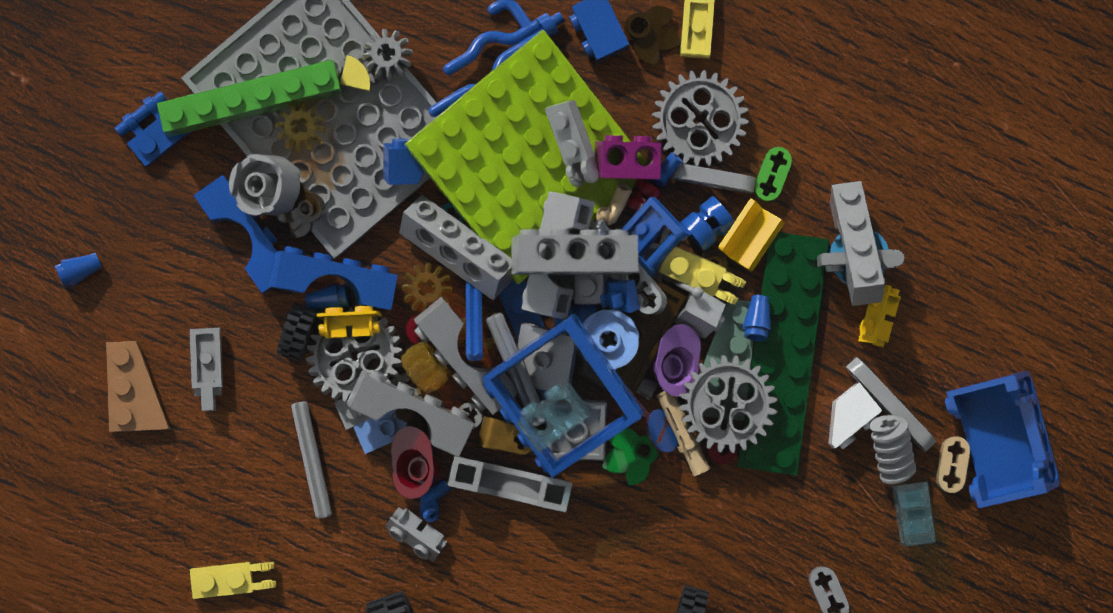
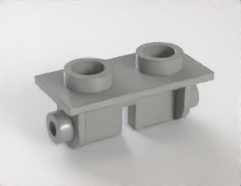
(405, 529)

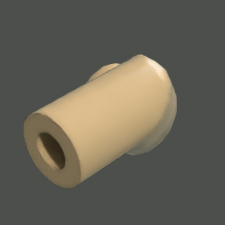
(616, 205)

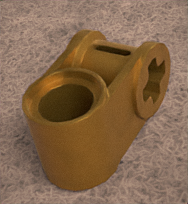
(499, 436)

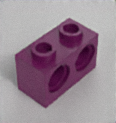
(627, 163)

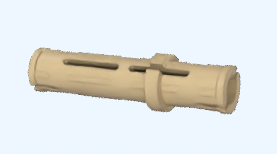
(687, 442)

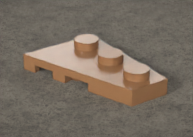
(131, 394)

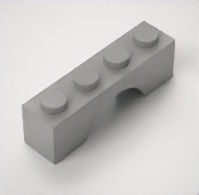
(860, 250)
(550, 293)
(442, 328)
(376, 397)
(510, 483)

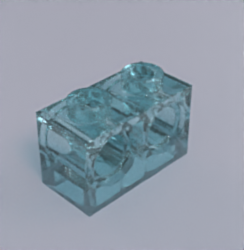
(557, 421)
(914, 513)

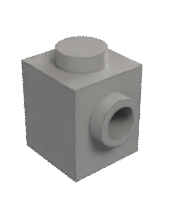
(702, 314)

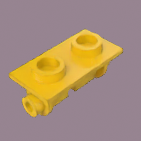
(361, 320)
(874, 327)

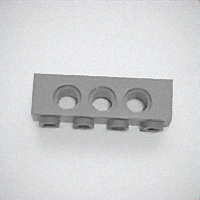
(457, 247)
(527, 260)

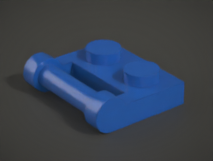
(648, 225)

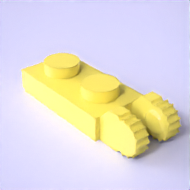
(697, 28)
(699, 272)
(228, 579)

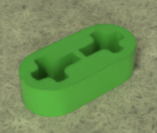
(779, 176)

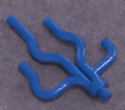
(520, 37)

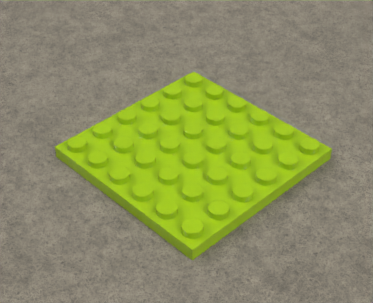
(498, 151)

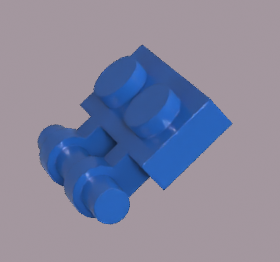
(152, 141)

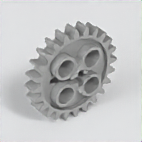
(720, 101)
(330, 375)
(754, 408)

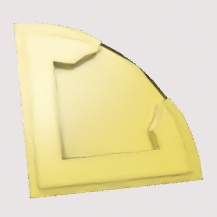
(355, 75)

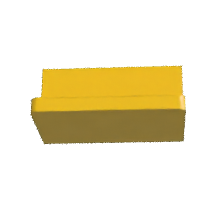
(750, 235)

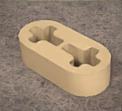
(960, 464)

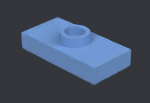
(378, 433)

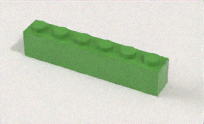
(249, 98)

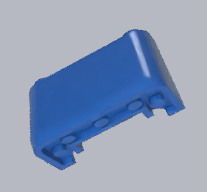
(1005, 439)

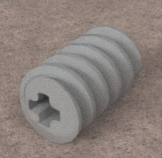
(893, 448)

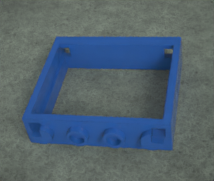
(511, 409)

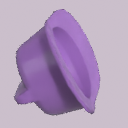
(676, 359)

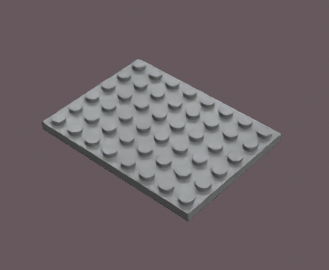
(350, 160)

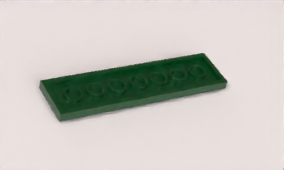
(787, 356)

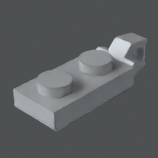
(206, 365)

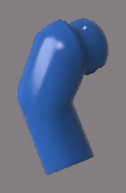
(667, 168)
(430, 501)

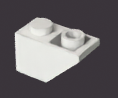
(849, 414)

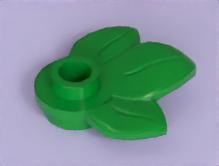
(626, 456)

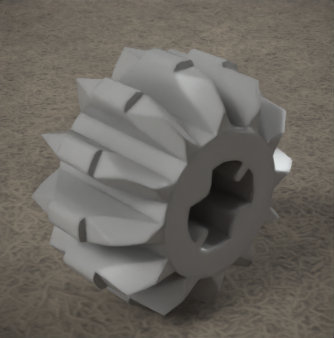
(395, 47)

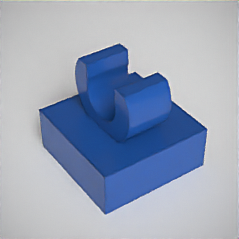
(620, 295)

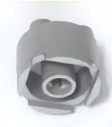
(265, 184)

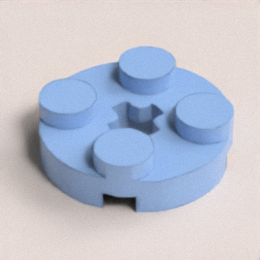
(626, 335)

